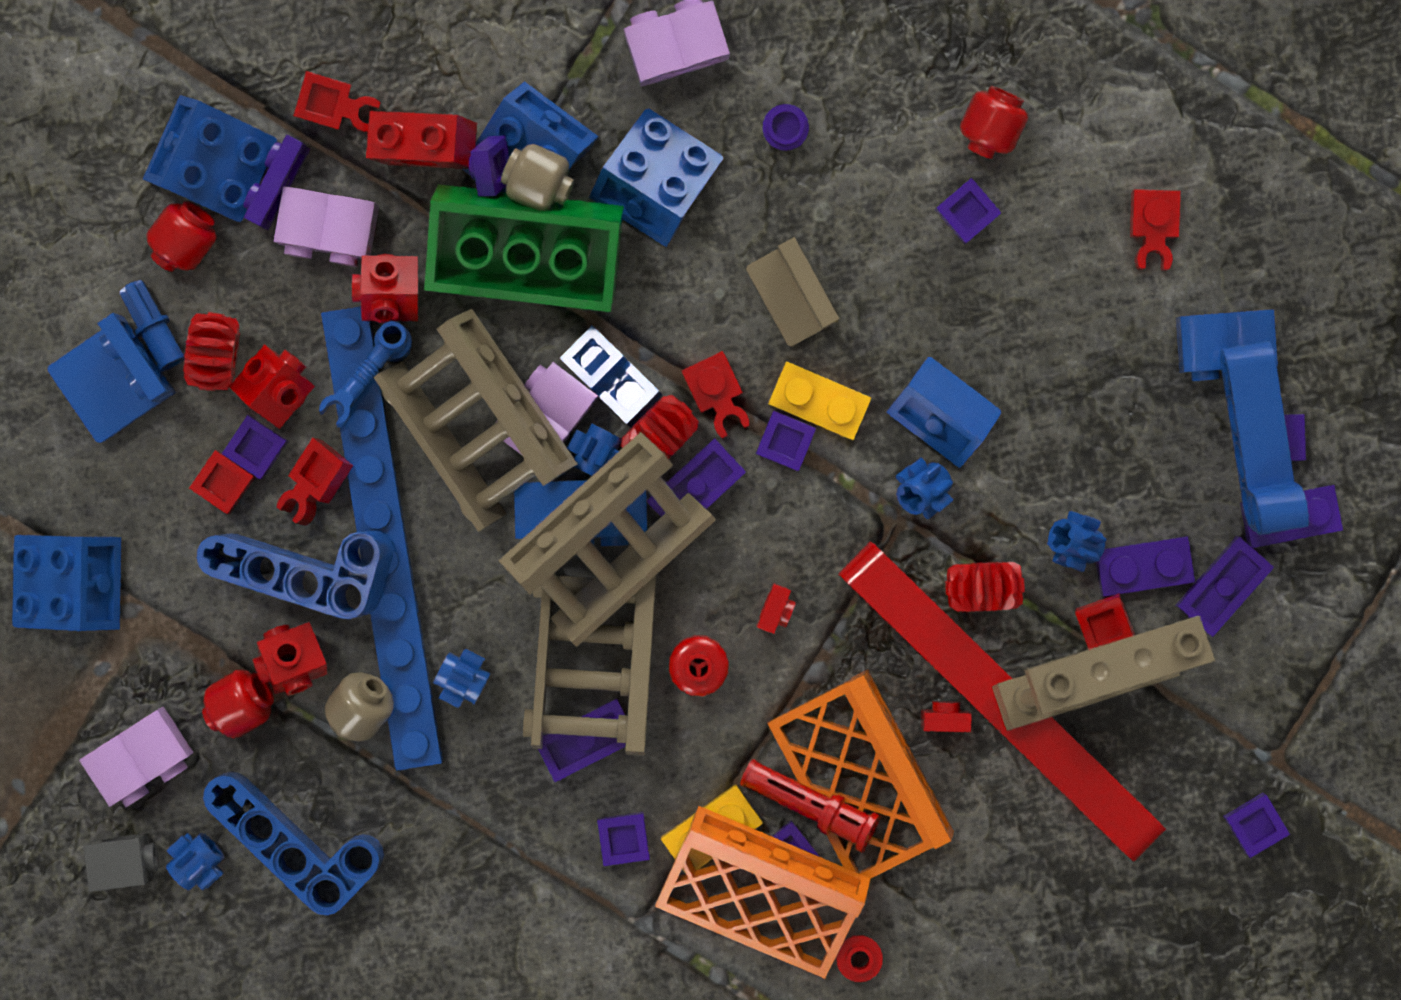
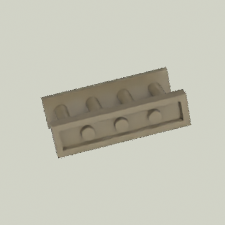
(508, 399)
(584, 515)
(1103, 673)
(630, 682)

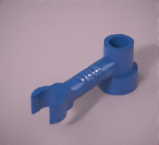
(379, 355)

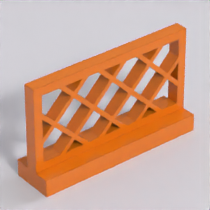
(895, 757)
(775, 866)

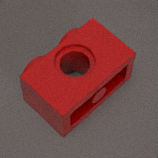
(420, 139)

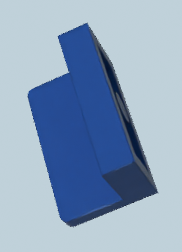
(944, 412)

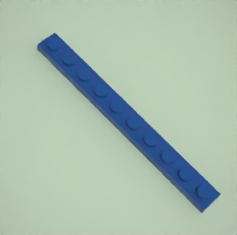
(379, 508)

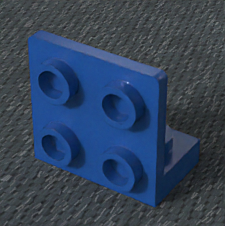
(532, 118)
(209, 157)
(656, 176)
(110, 379)
(66, 582)

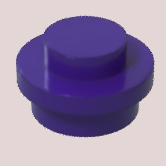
(785, 127)

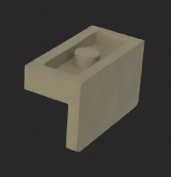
(792, 293)

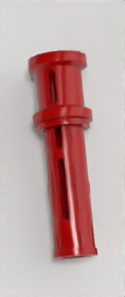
(830, 813)

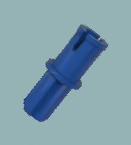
(151, 325)

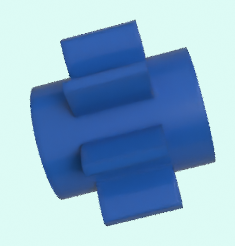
(593, 448)
(924, 488)
(1076, 541)
(461, 678)
(195, 861)

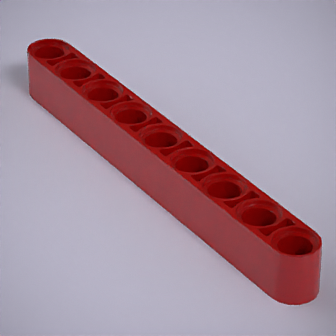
(974, 674)

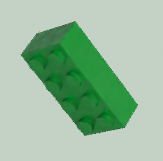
(521, 252)

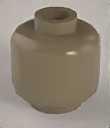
(537, 177)
(359, 706)

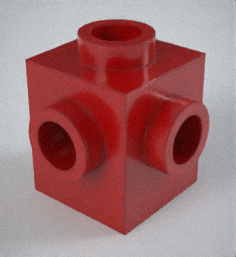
(387, 288)
(273, 385)
(292, 643)

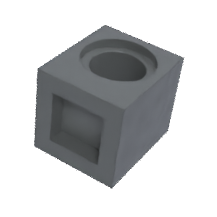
(120, 862)

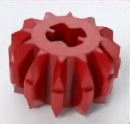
(211, 351)
(665, 425)
(985, 586)

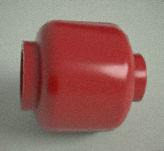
(993, 122)
(181, 236)
(698, 647)
(237, 704)

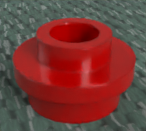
(855, 944)

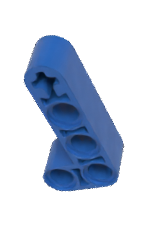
(1260, 440)
(291, 568)
(287, 835)

